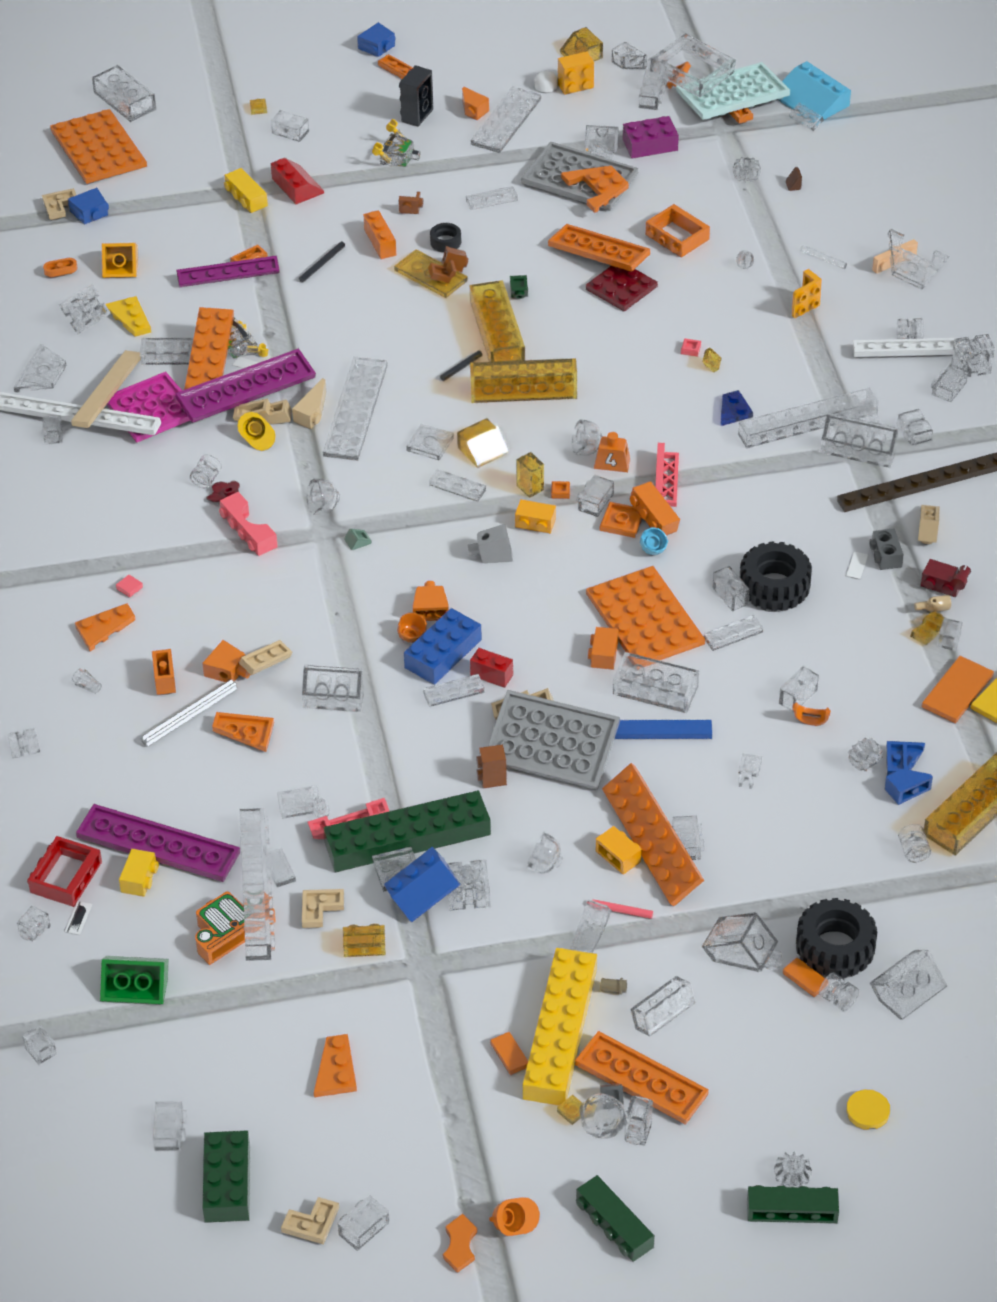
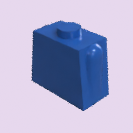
(376, 40)
(88, 206)

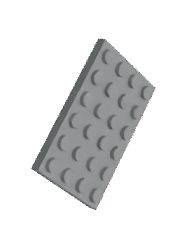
(557, 158)
(554, 739)

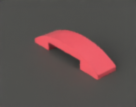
(372, 808)

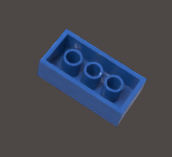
(442, 646)

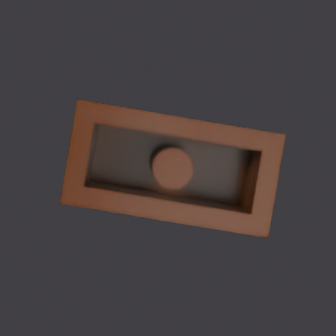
(492, 766)

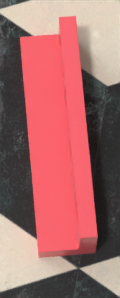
(660, 469)

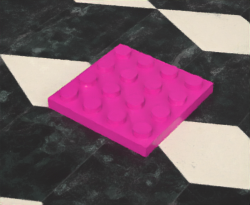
(151, 398)

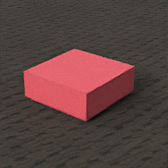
(691, 347)
(129, 585)

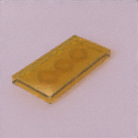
(416, 268)

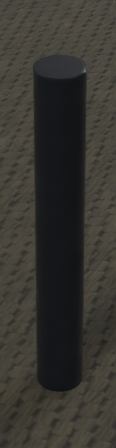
(461, 365)

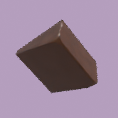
(794, 180)

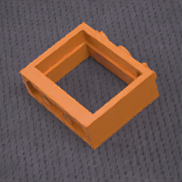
(698, 229)

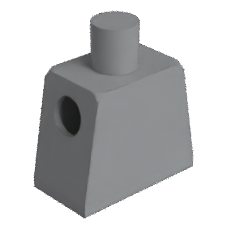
(492, 545)

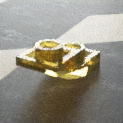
(929, 628)

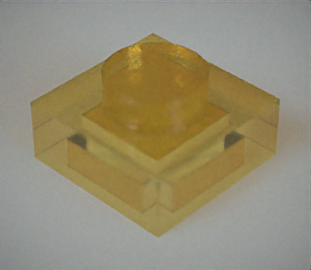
(258, 106)
(711, 359)
(570, 1109)

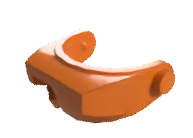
(823, 715)

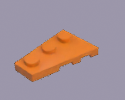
(336, 1068)

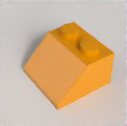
(119, 260)

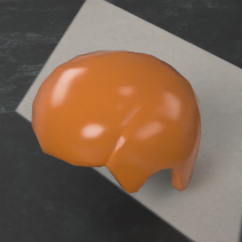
(411, 627)

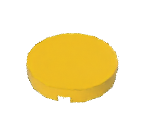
(868, 1109)

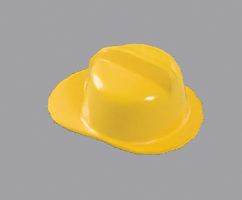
(256, 431)

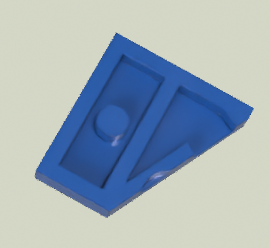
(902, 755)

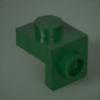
(519, 286)

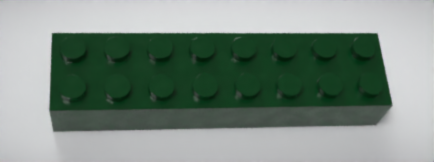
(417, 826)

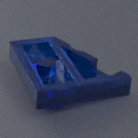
(734, 408)

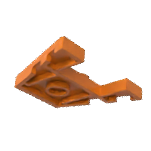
(602, 180)

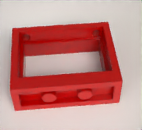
(60, 846)

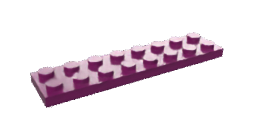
(245, 385)
(170, 845)

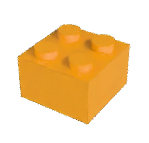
(575, 73)

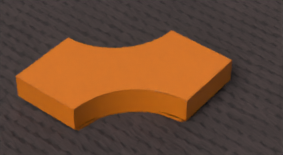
(459, 1252)

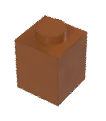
(458, 256)

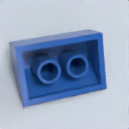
(422, 884)

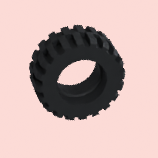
(779, 559)
(836, 917)

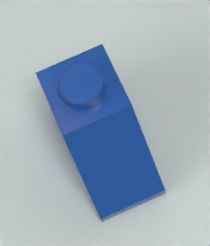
(907, 784)

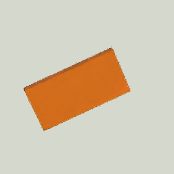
(957, 689)

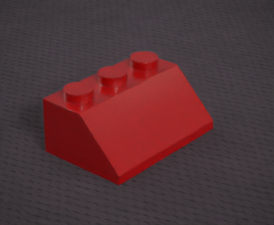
(294, 180)

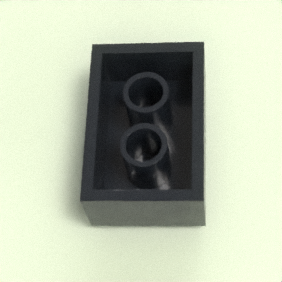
(416, 95)

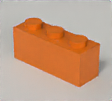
(379, 234)
(654, 508)

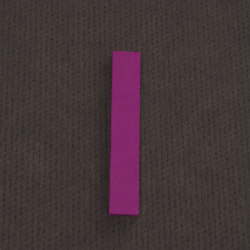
(227, 271)

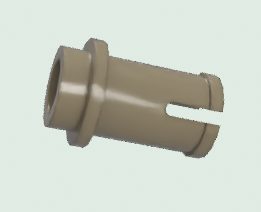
(613, 985)

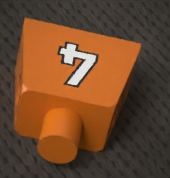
(612, 454)

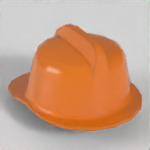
(516, 1216)

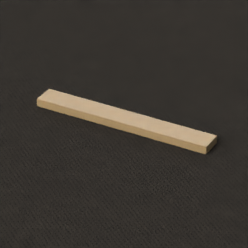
(106, 389)

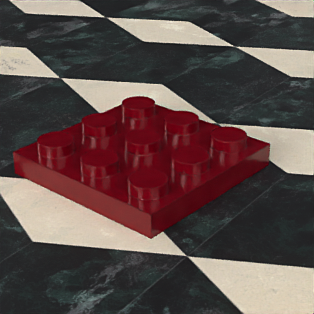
(621, 286)

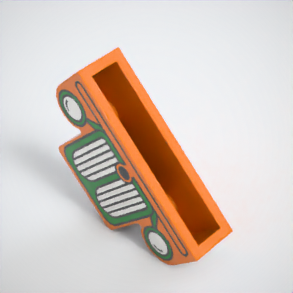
(220, 927)

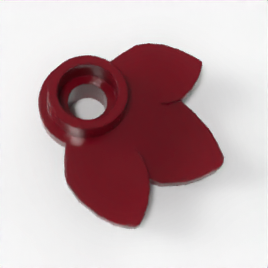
(223, 490)

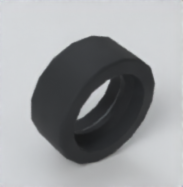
(445, 229)

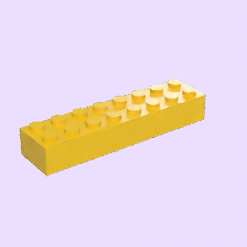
(560, 1027)

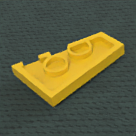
(131, 315)

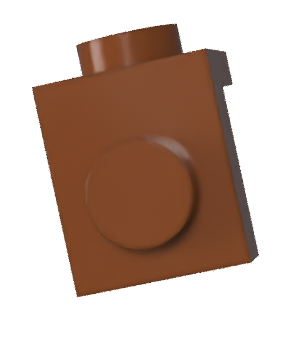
(410, 205)
(442, 273)

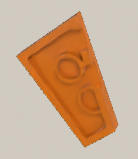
(100, 626)
(245, 728)

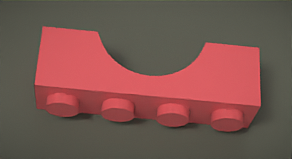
(258, 536)

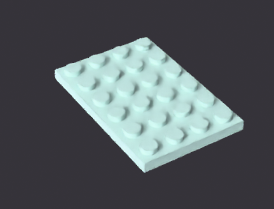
(740, 90)

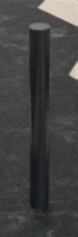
(322, 261)

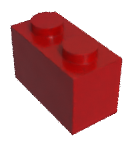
(491, 667)

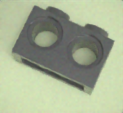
(886, 549)

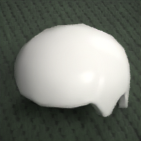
(545, 81)

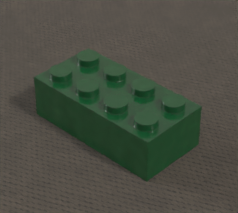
(226, 1176)

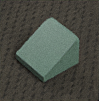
(357, 538)

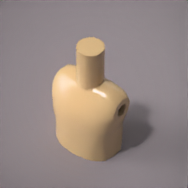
(935, 604)

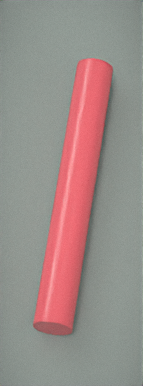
(627, 909)

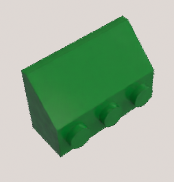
(134, 979)

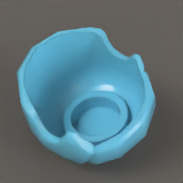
(653, 541)

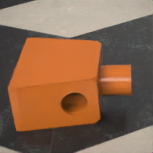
(430, 601)
(224, 663)

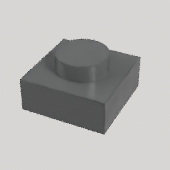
(614, 1090)

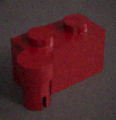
(944, 577)

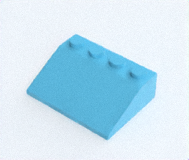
(815, 90)

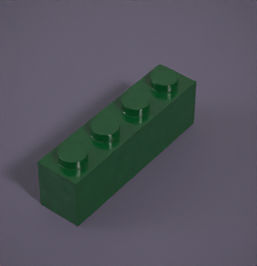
(792, 1204)
(614, 1218)

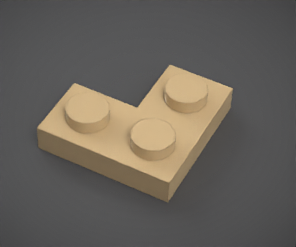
(55, 201)
(316, 902)
(313, 1226)

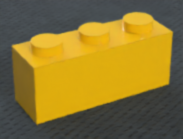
(245, 190)

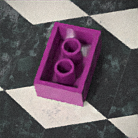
(650, 137)

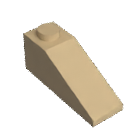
(310, 407)
(928, 524)

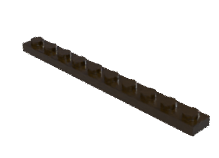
(918, 482)

